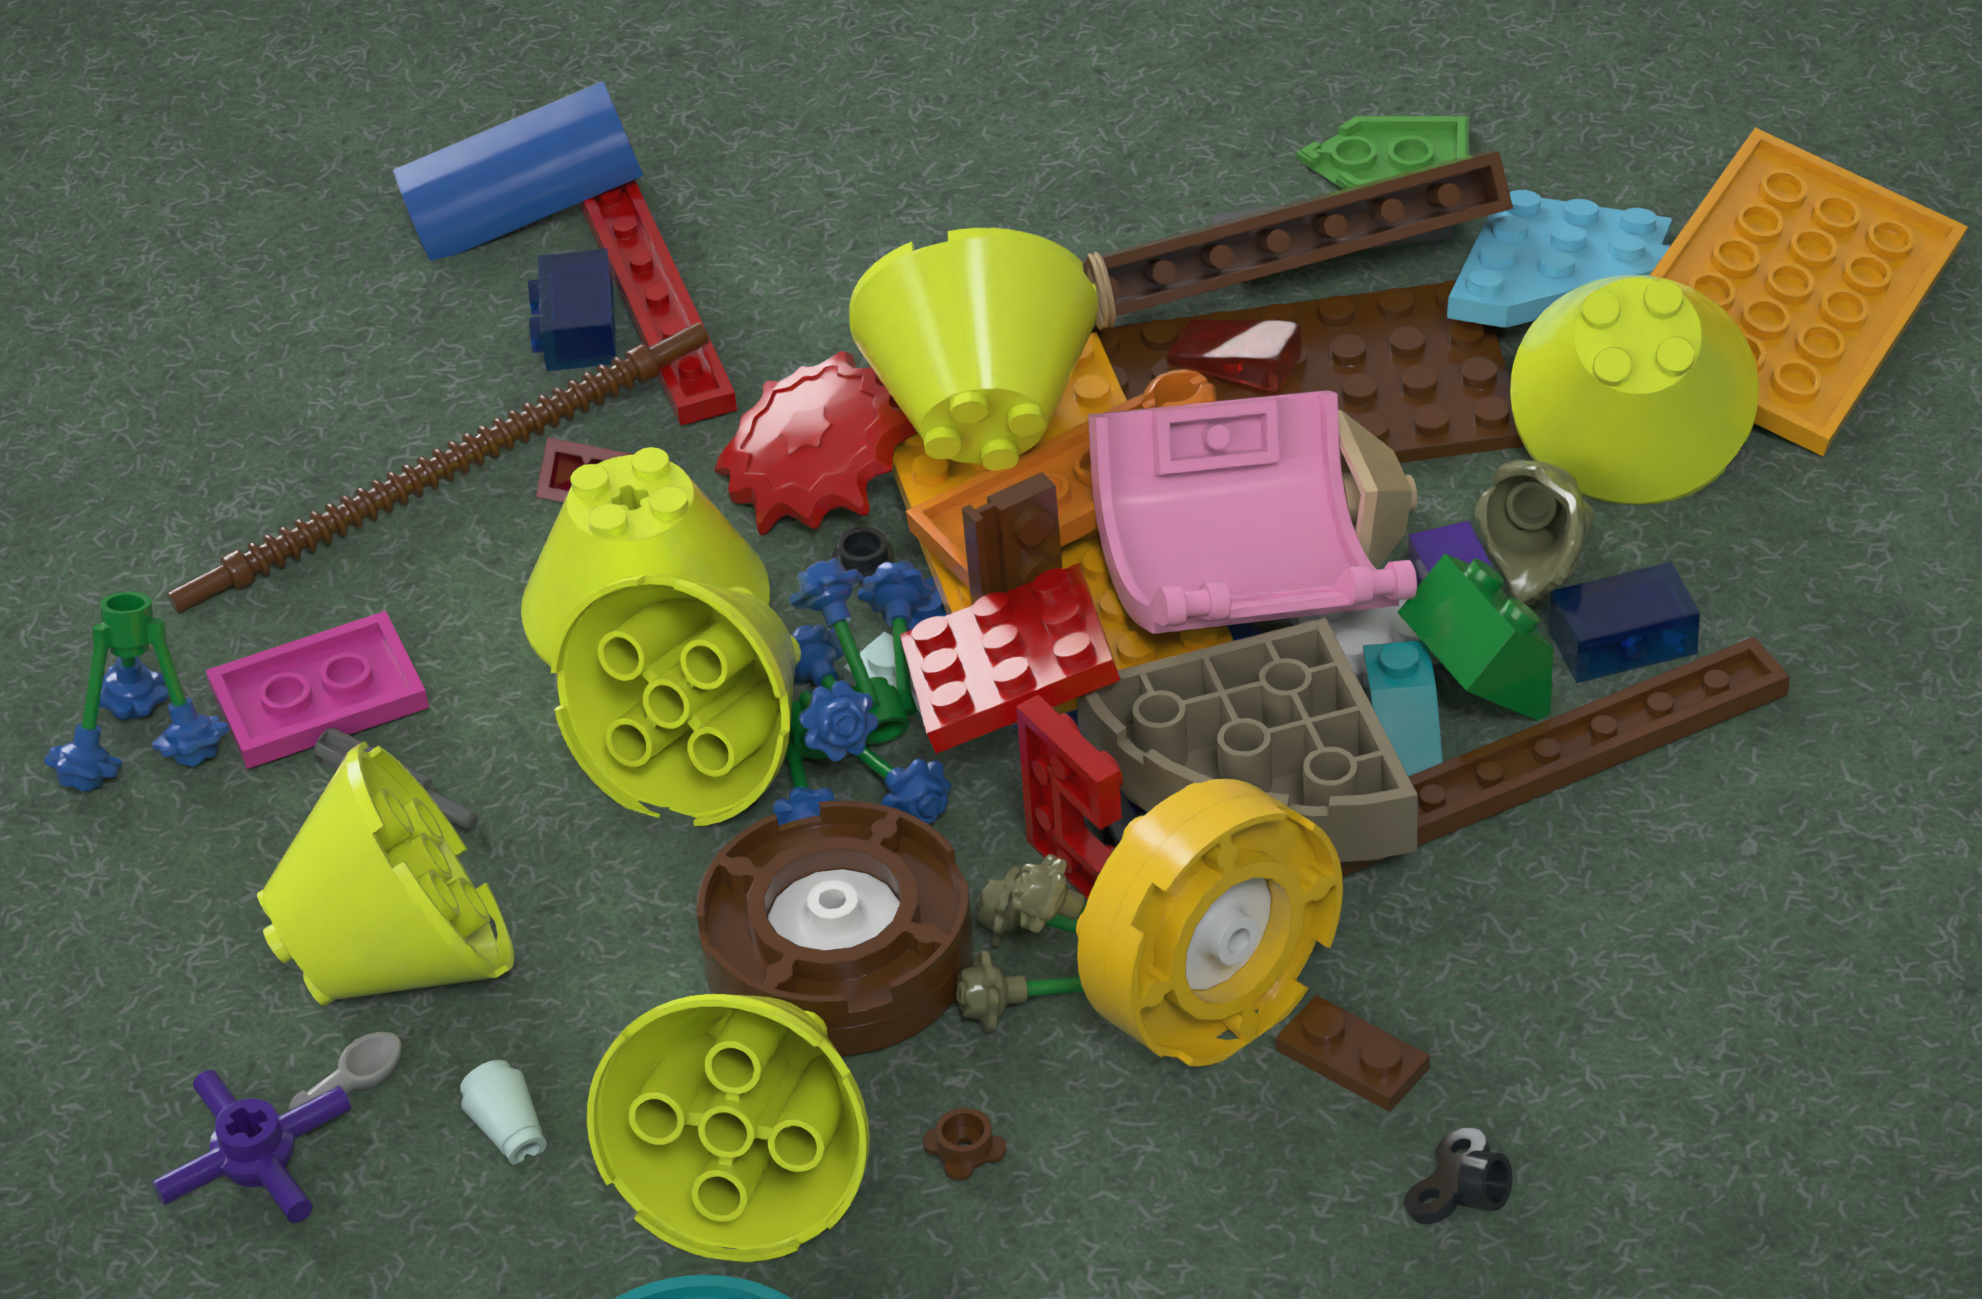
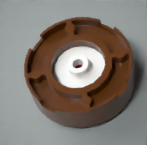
(841, 919)

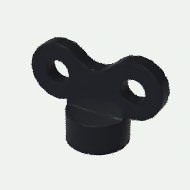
(1473, 1177)

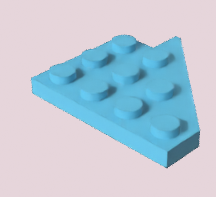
(1548, 249)

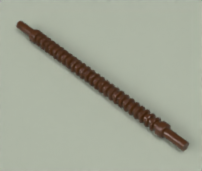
(240, 568)

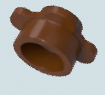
(959, 1127)

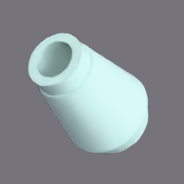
(503, 1109)

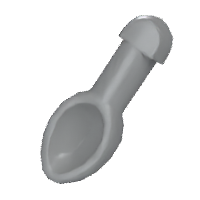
(360, 1067)

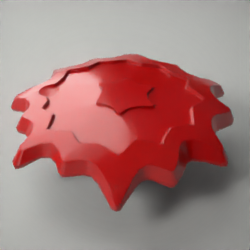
(814, 443)

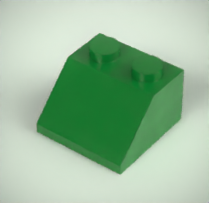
(1483, 635)

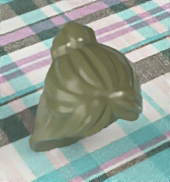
(1534, 526)

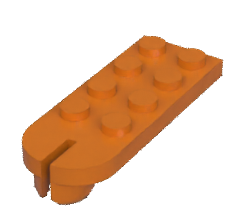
(1062, 459)

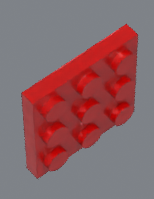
(1005, 651)

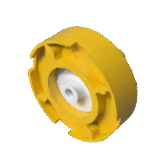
(1208, 920)

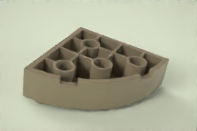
(1267, 714)

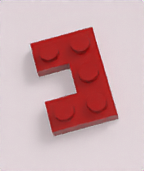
(1061, 785)

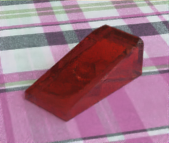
(1240, 350)

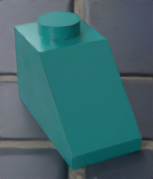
(1404, 697)

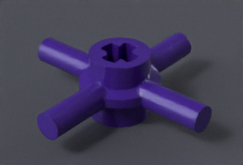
(252, 1145)

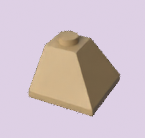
(1374, 489)

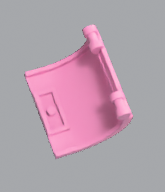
(1232, 514)

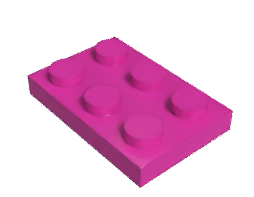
(331, 679)

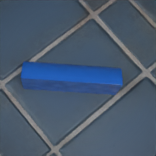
(517, 172)

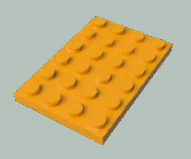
(1813, 275)

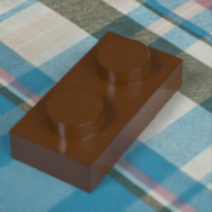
(1353, 1053)

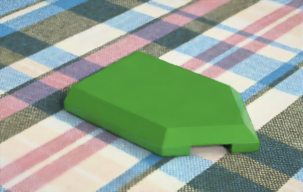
(1386, 146)

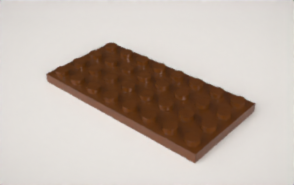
(1388, 354)

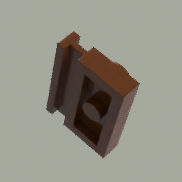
(1012, 537)

